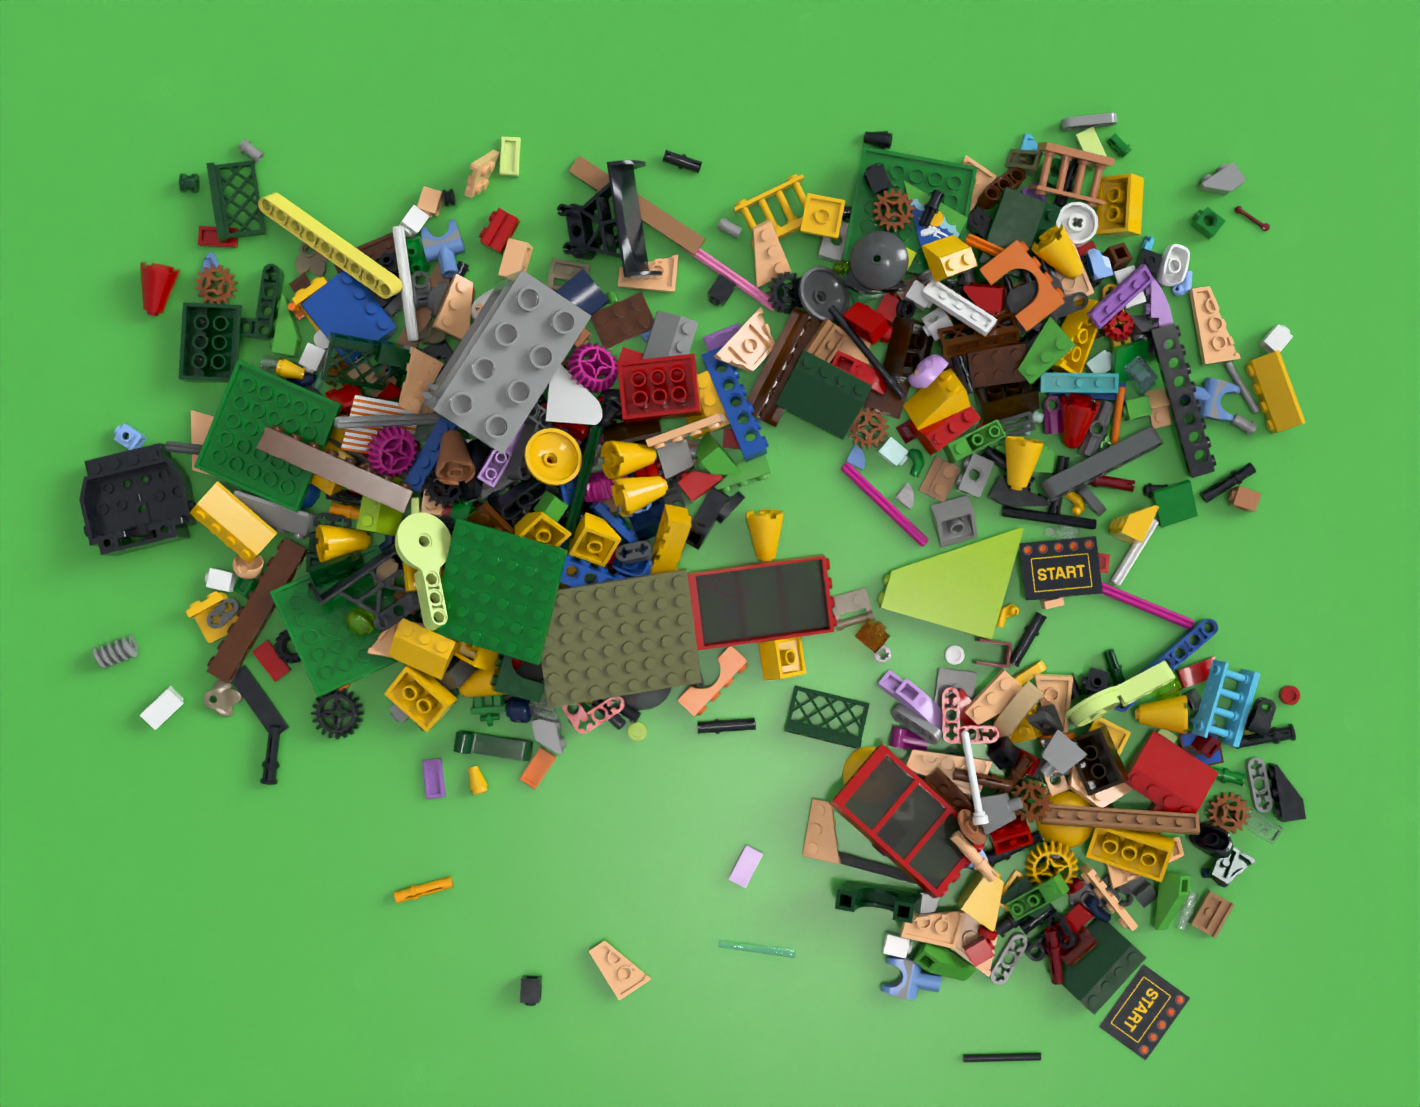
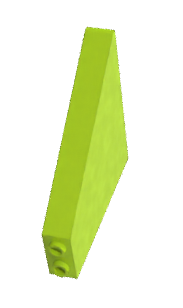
(956, 587)

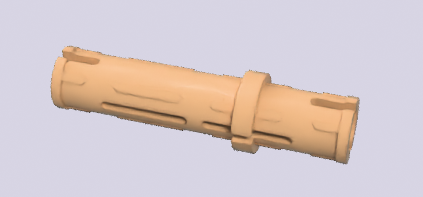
(979, 862)

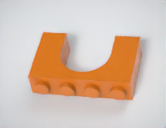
(1047, 297)

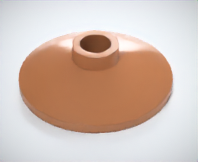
(974, 833)

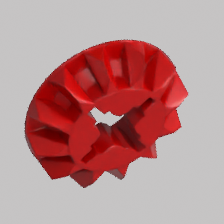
(1115, 333)

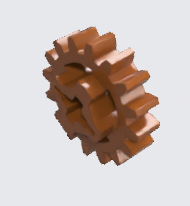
(887, 205)
(224, 280)
(868, 436)
(1031, 792)
(1235, 808)

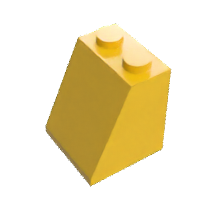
(982, 899)

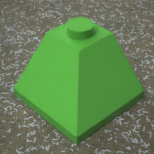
(714, 457)

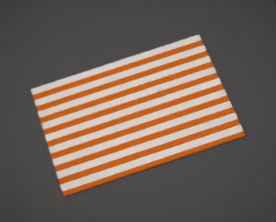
(357, 438)

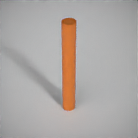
(1117, 415)

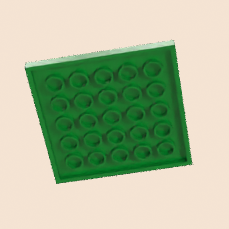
(923, 173)
(248, 406)
(500, 590)
(320, 634)

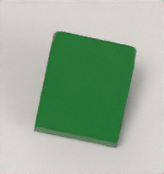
(245, 586)

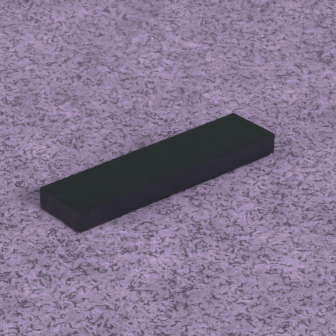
(258, 699)

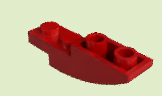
(860, 370)

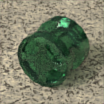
(189, 182)

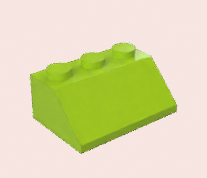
(378, 517)

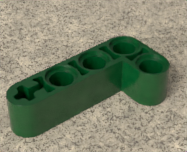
(264, 302)
(492, 745)

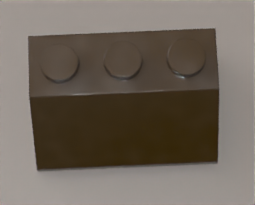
(906, 347)
(1005, 400)
(632, 432)
(1102, 764)

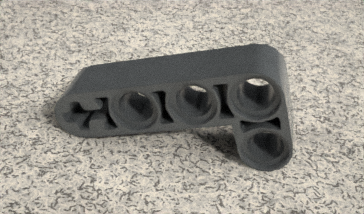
(534, 422)

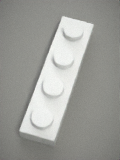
(959, 307)

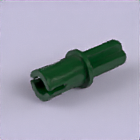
(1114, 667)

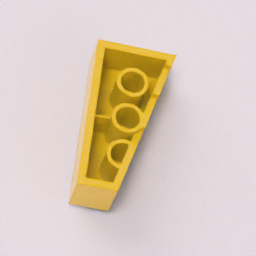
(1082, 333)
(670, 538)

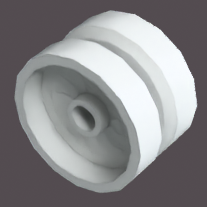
(1083, 217)

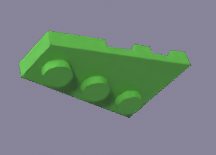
(1046, 351)

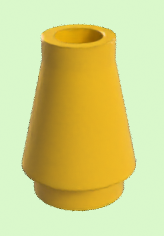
(289, 370)
(476, 781)

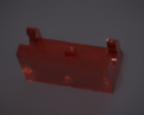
(1084, 944)

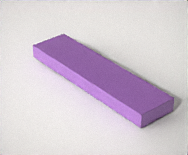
(1120, 296)

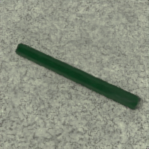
(582, 479)

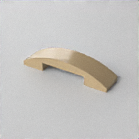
(1016, 710)

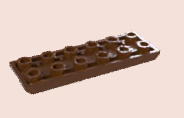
(791, 342)

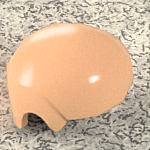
(247, 570)

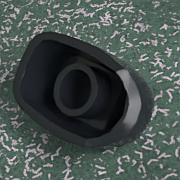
(1213, 841)

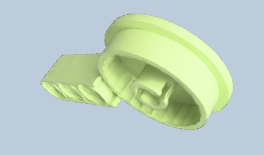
(427, 561)
(1126, 693)

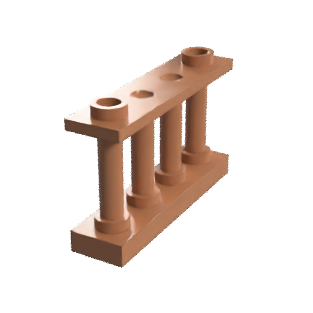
(1067, 154)

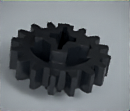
(778, 292)
(438, 492)

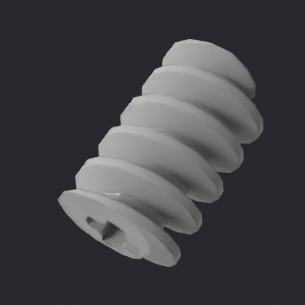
(116, 653)

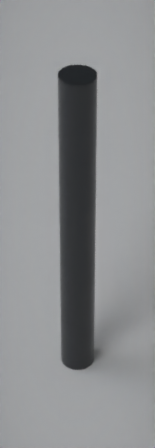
(1001, 1057)

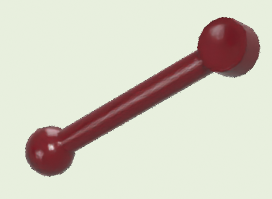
(1265, 227)

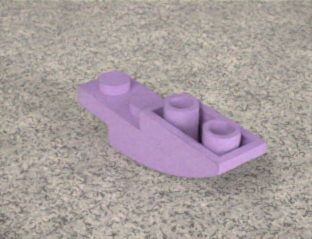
(1157, 307)
(497, 462)
(912, 698)

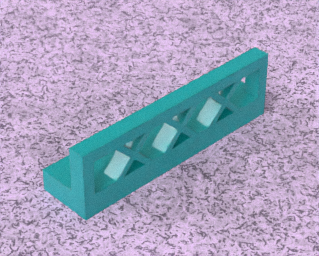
(1079, 383)

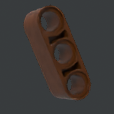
(991, 194)

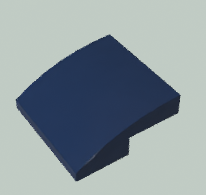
(583, 293)

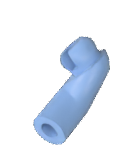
(1183, 287)

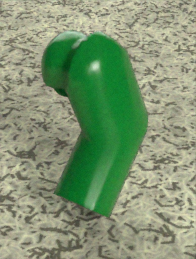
(918, 461)

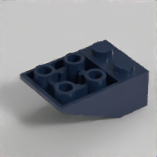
(648, 521)

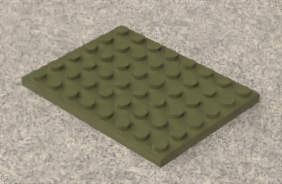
(620, 639)

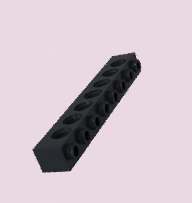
(1194, 466)

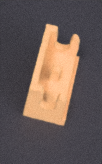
(515, 257)

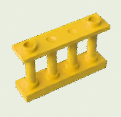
(793, 223)

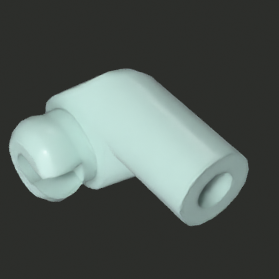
(1038, 417)

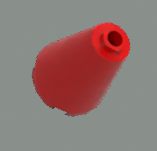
(157, 286)
(1076, 418)

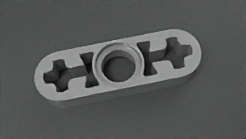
(1089, 121)
(916, 724)
(1261, 769)
(1019, 948)

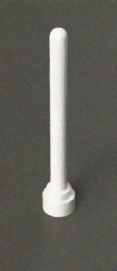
(979, 815)

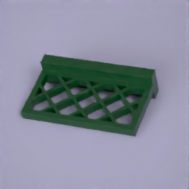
(220, 207)
(361, 345)
(819, 732)

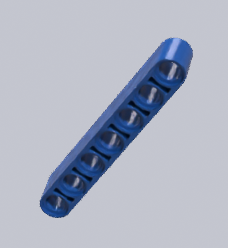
(1187, 649)

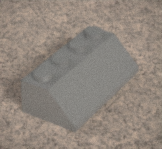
(670, 336)
(283, 519)

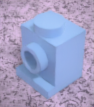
(135, 440)

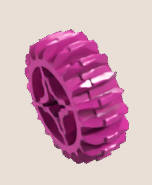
(599, 364)
(392, 461)
(599, 487)

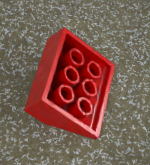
(659, 388)
(1169, 775)

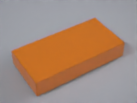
(538, 767)

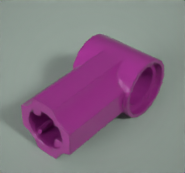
(1052, 418)
(905, 739)

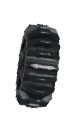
(321, 713)

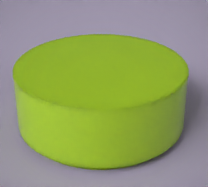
(637, 731)

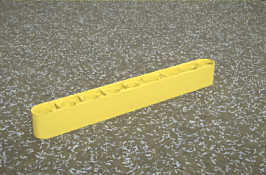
(330, 245)

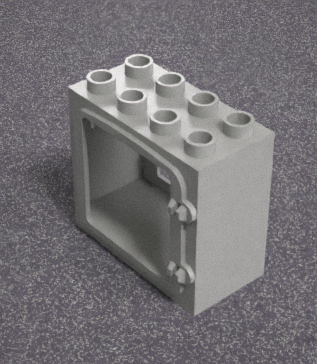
(506, 359)

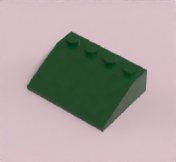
(1019, 219)
(209, 342)
(823, 394)
(1102, 968)

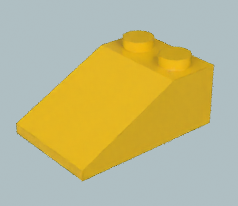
(937, 401)

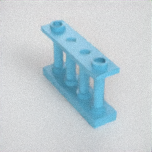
(1239, 708)

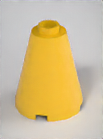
(1059, 252)
(625, 458)
(1021, 460)
(637, 492)
(765, 532)
(338, 541)
(479, 684)
(1165, 714)

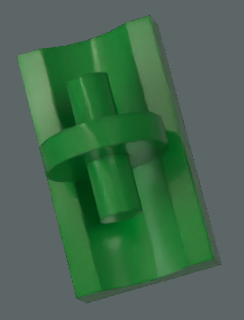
(416, 255)
(497, 706)

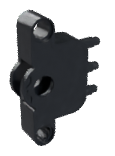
(1023, 294)

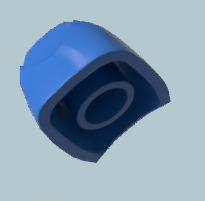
(633, 569)

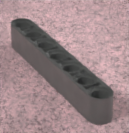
(1101, 464)

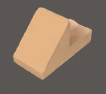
(1159, 405)

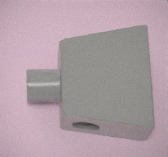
(676, 458)
(1060, 754)
(999, 810)

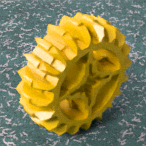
(1058, 864)

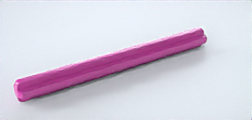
(884, 504)
(1147, 606)

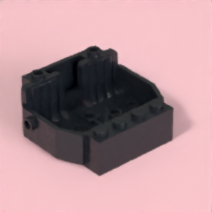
(113, 510)

